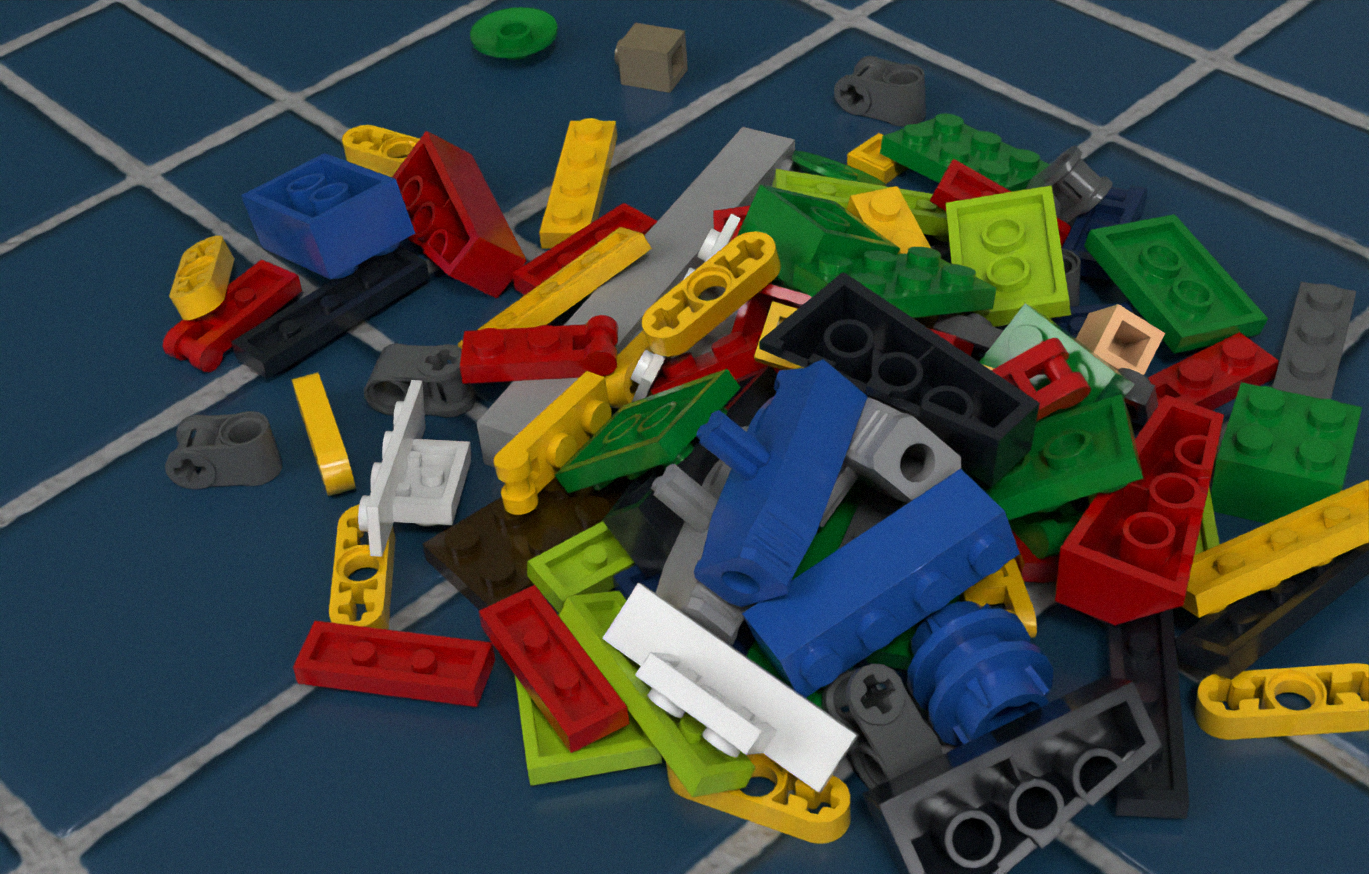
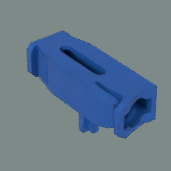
(776, 482)

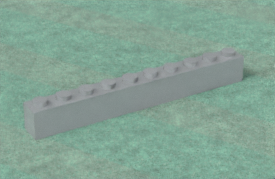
(675, 244)

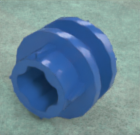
(976, 670)

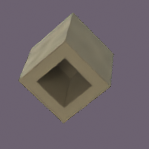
(652, 57)

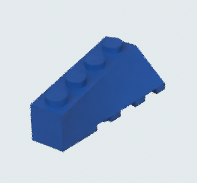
(882, 583)

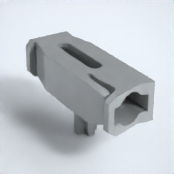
(892, 457)
(677, 581)

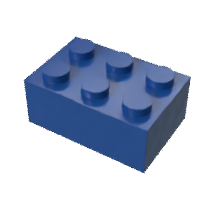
(329, 215)

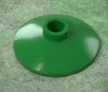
(513, 32)
(827, 167)

